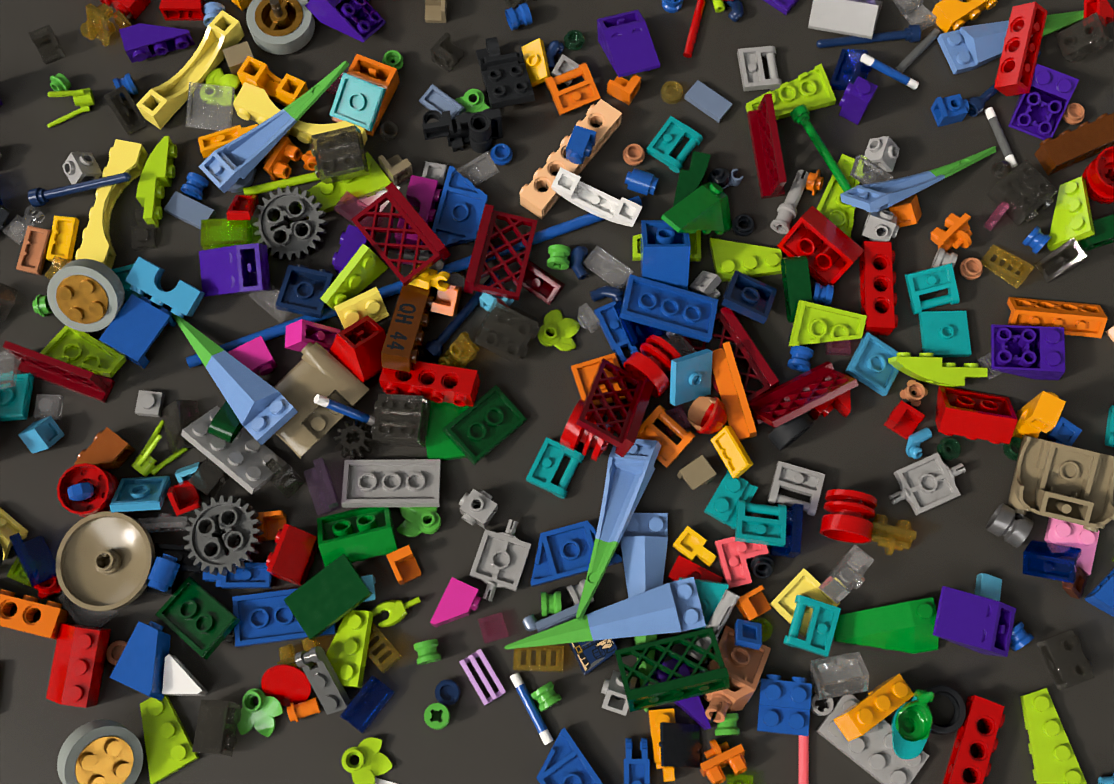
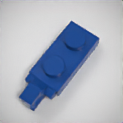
(252, 577)

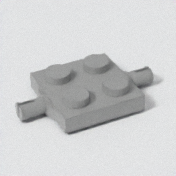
(927, 483)
(500, 560)

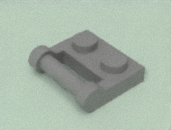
(752, 68)
(796, 480)

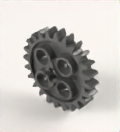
(294, 243)
(203, 543)

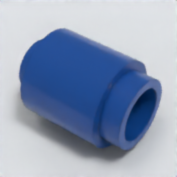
(641, 182)
(163, 572)

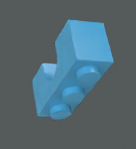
(146, 278)

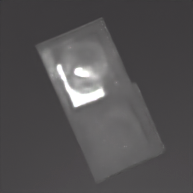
(916, 13)

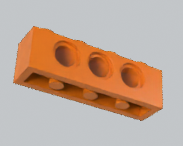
(23, 620)

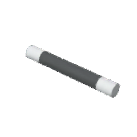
(1000, 136)

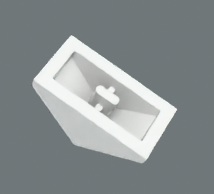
(179, 680)

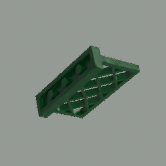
(678, 688)

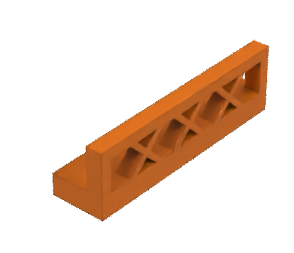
(1076, 318)
(732, 392)

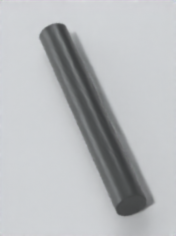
(918, 50)

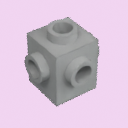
(882, 152)
(81, 167)
(880, 226)
(482, 515)
(615, 696)

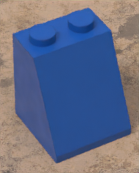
(664, 254)

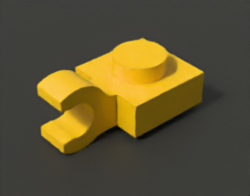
(431, 278)
(692, 544)

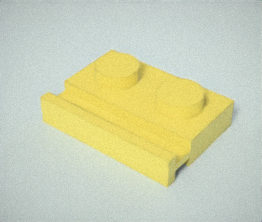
(358, 307)

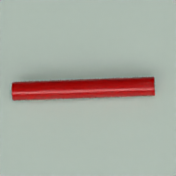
(694, 28)

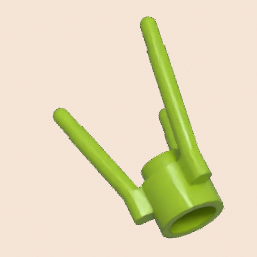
(81, 97)
(145, 462)

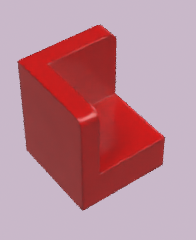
(904, 419)
(184, 497)

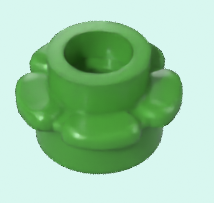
(393, 55)
(59, 82)
(41, 305)

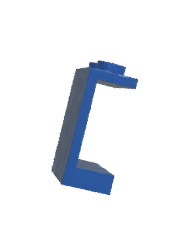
(136, 329)

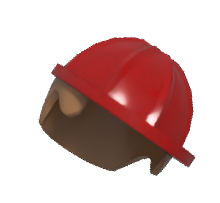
(707, 415)

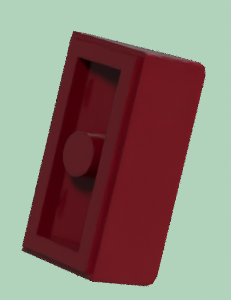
(541, 283)

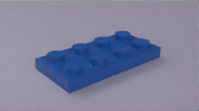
(669, 308)
(267, 619)

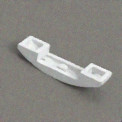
(595, 201)

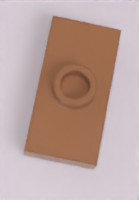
(34, 250)

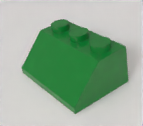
(357, 534)

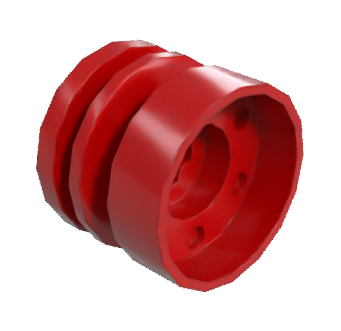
(1100, 177)
(653, 363)
(574, 434)
(103, 483)
(848, 516)

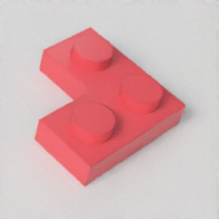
(733, 559)

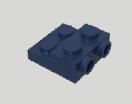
(303, 290)
(749, 297)

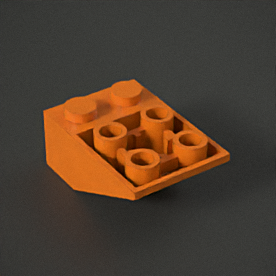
(377, 74)

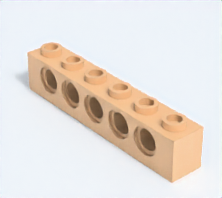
(541, 202)

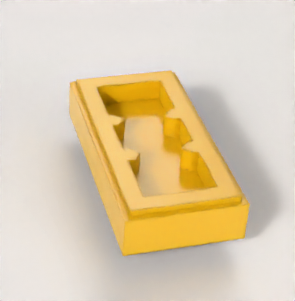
(536, 61)
(62, 237)
(731, 452)

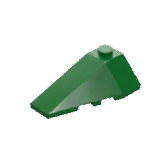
(701, 210)
(895, 627)

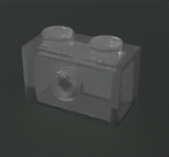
(846, 574)
(839, 675)

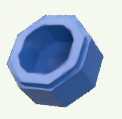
(80, 491)

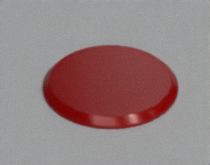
(286, 684)

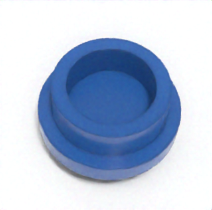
(501, 154)

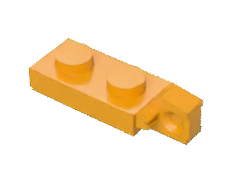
(215, 140)
(655, 718)

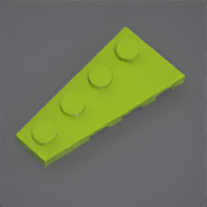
(809, 89)
(359, 187)
(830, 203)
(1049, 744)

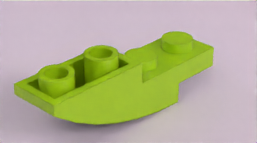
(154, 177)
(933, 371)

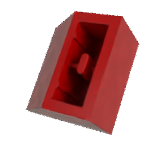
(360, 348)
(292, 555)

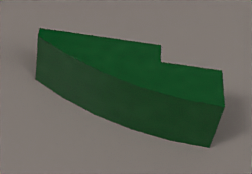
(692, 179)

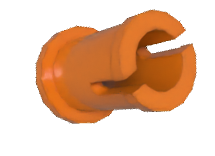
(303, 709)

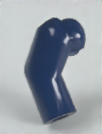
(737, 10)
(555, 47)
(576, 260)
(607, 291)

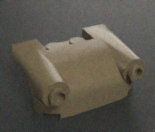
(315, 375)
(1063, 483)

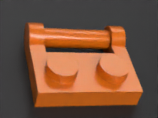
(576, 95)
(669, 449)

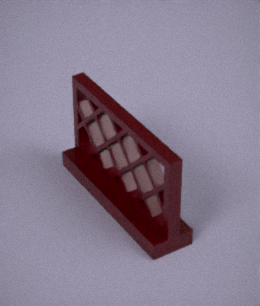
(767, 149)
(418, 227)
(483, 244)
(747, 349)
(61, 373)
(800, 395)
(632, 418)

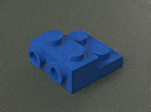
(784, 705)

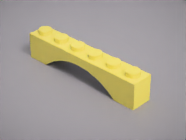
(166, 99)
(255, 105)
(96, 242)

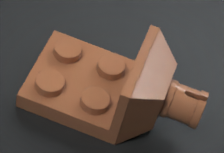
(744, 672)

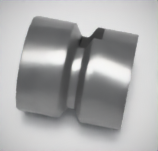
(1012, 527)

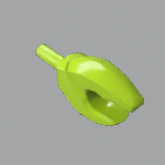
(396, 610)

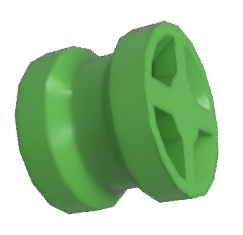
(558, 257)
(550, 603)
(427, 652)
(546, 696)
(440, 719)
(728, 726)

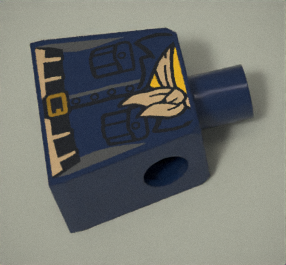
(593, 653)

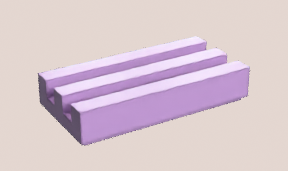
(471, 658)

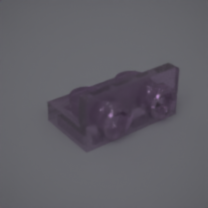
(321, 488)

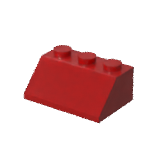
(824, 244)
(975, 415)
(78, 665)

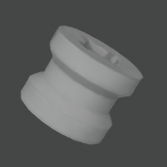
(943, 257)
(575, 592)

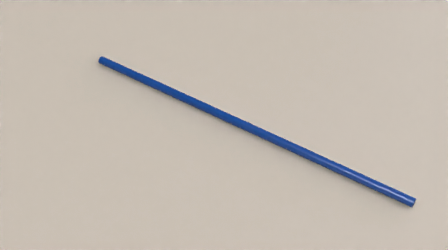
(395, 288)

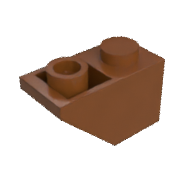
(106, 451)

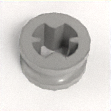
(830, 705)

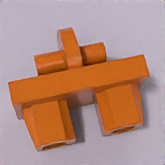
(278, 158)
(956, 236)
(732, 757)

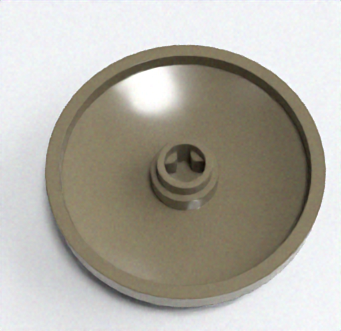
(105, 561)

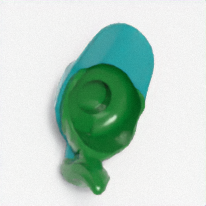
(912, 725)

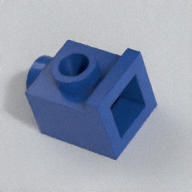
(949, 110)
(580, 144)

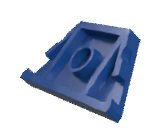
(458, 210)
(565, 553)
(566, 764)

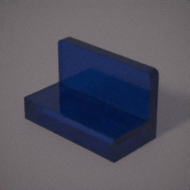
(34, 558)
(1051, 561)
(367, 704)

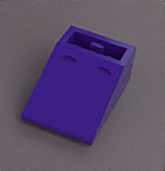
(350, 17)
(627, 43)
(1044, 106)
(235, 270)
(1028, 351)
(974, 622)

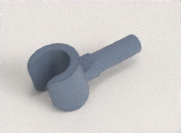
(732, 180)
(529, 622)

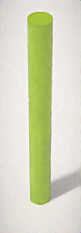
(283, 183)

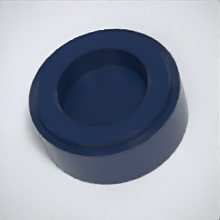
(447, 692)

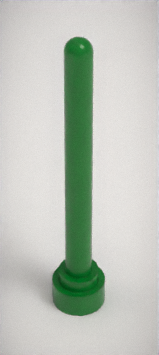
(801, 116)

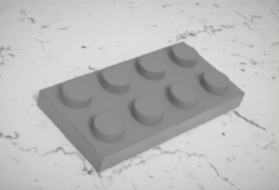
(241, 459)
(391, 483)
(873, 749)

